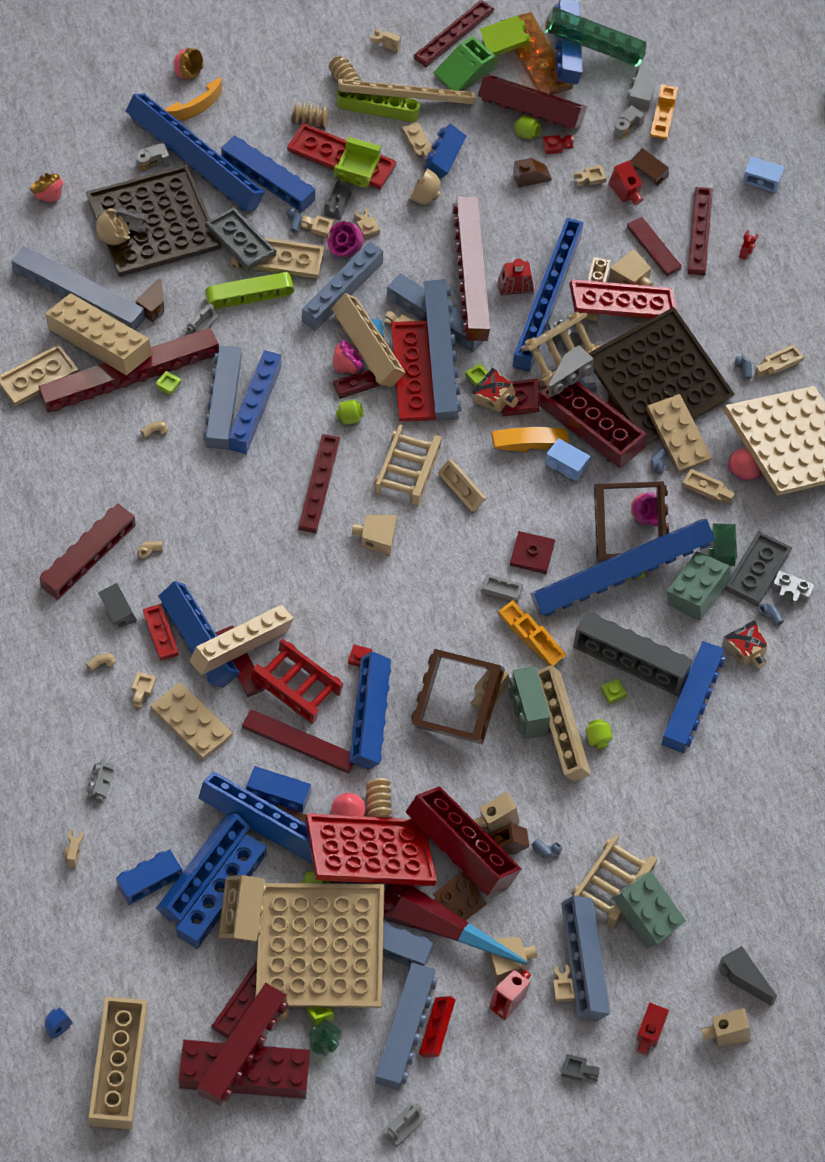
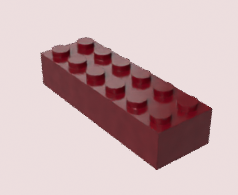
(532, 101)
(595, 423)
(463, 840)
(272, 1073)

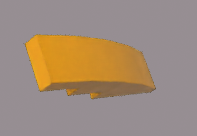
(525, 438)
(531, 634)

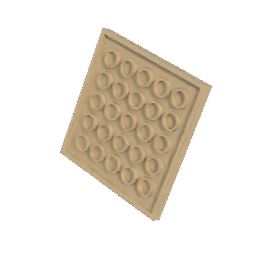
(784, 437)
(323, 944)

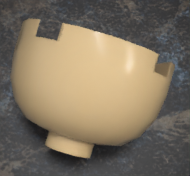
(426, 188)
(111, 228)

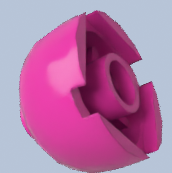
(345, 239)

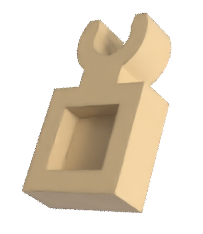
(592, 175)
(367, 225)
(563, 986)

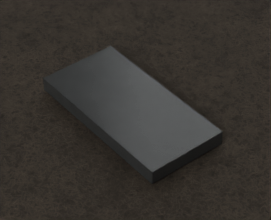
(241, 238)
(758, 568)

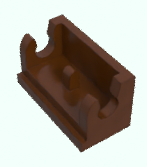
(651, 166)

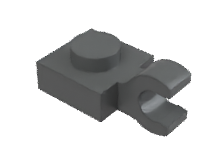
(576, 1068)

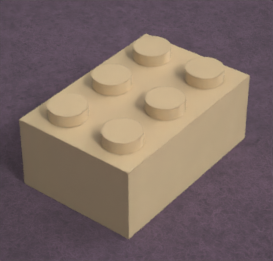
(242, 908)

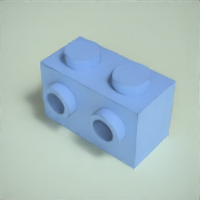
(763, 174)
(567, 460)

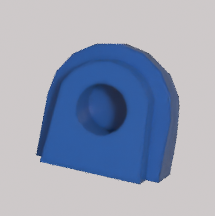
(57, 1023)

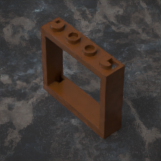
(662, 510)
(487, 704)

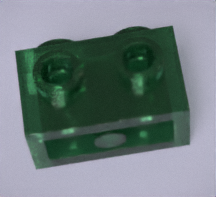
(725, 544)

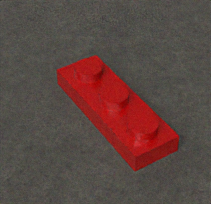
(160, 632)
(437, 1026)

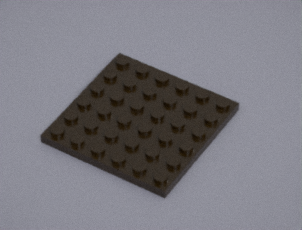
(174, 218)
(656, 364)

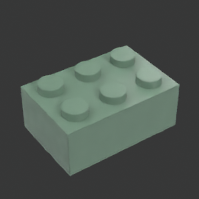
(698, 585)
(529, 702)
(648, 909)

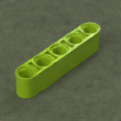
(379, 105)
(249, 290)

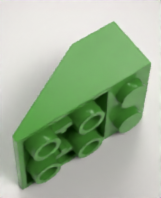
(465, 65)

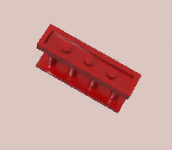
(291, 697)

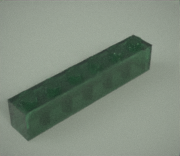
(595, 36)

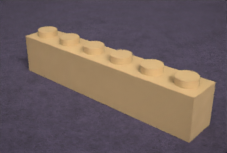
(368, 340)
(241, 639)
(563, 725)

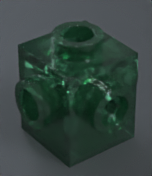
(324, 1038)

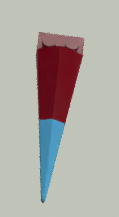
(415, 909)

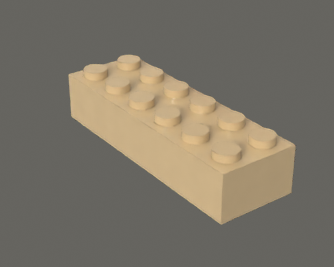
(98, 334)
(118, 1063)

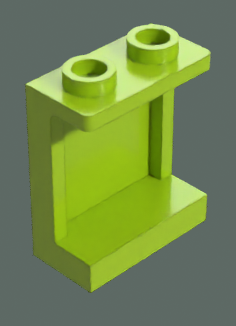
(505, 36)
(358, 162)

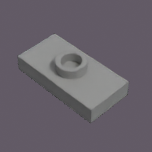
(502, 588)

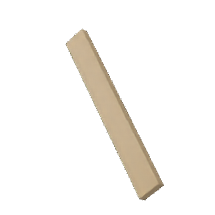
(406, 91)

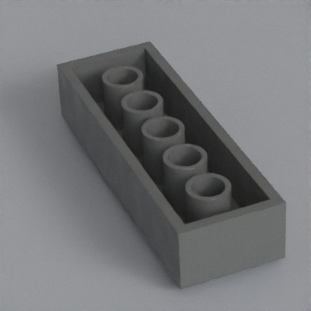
(632, 653)

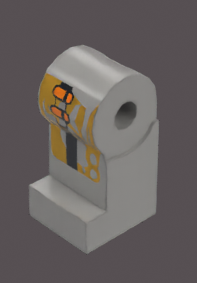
(627, 121)
(152, 156)

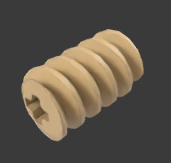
(343, 69)
(310, 114)
(379, 798)

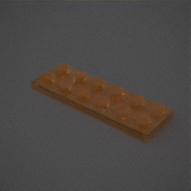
(540, 59)

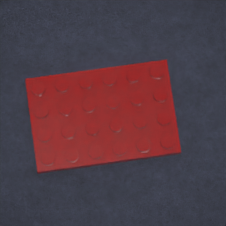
(369, 850)

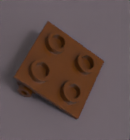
(460, 896)

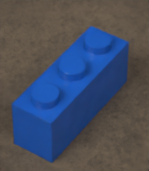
(444, 150)
(279, 789)
(148, 876)

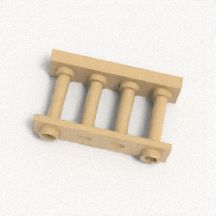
(531, 345)
(422, 477)
(613, 912)

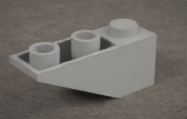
(643, 88)
(571, 368)

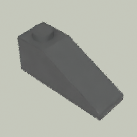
(744, 973)

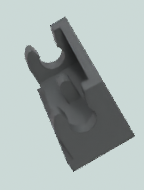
(337, 199)
(117, 605)

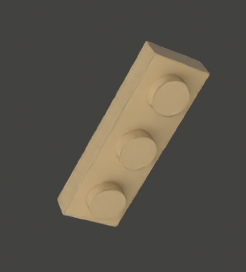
(462, 485)

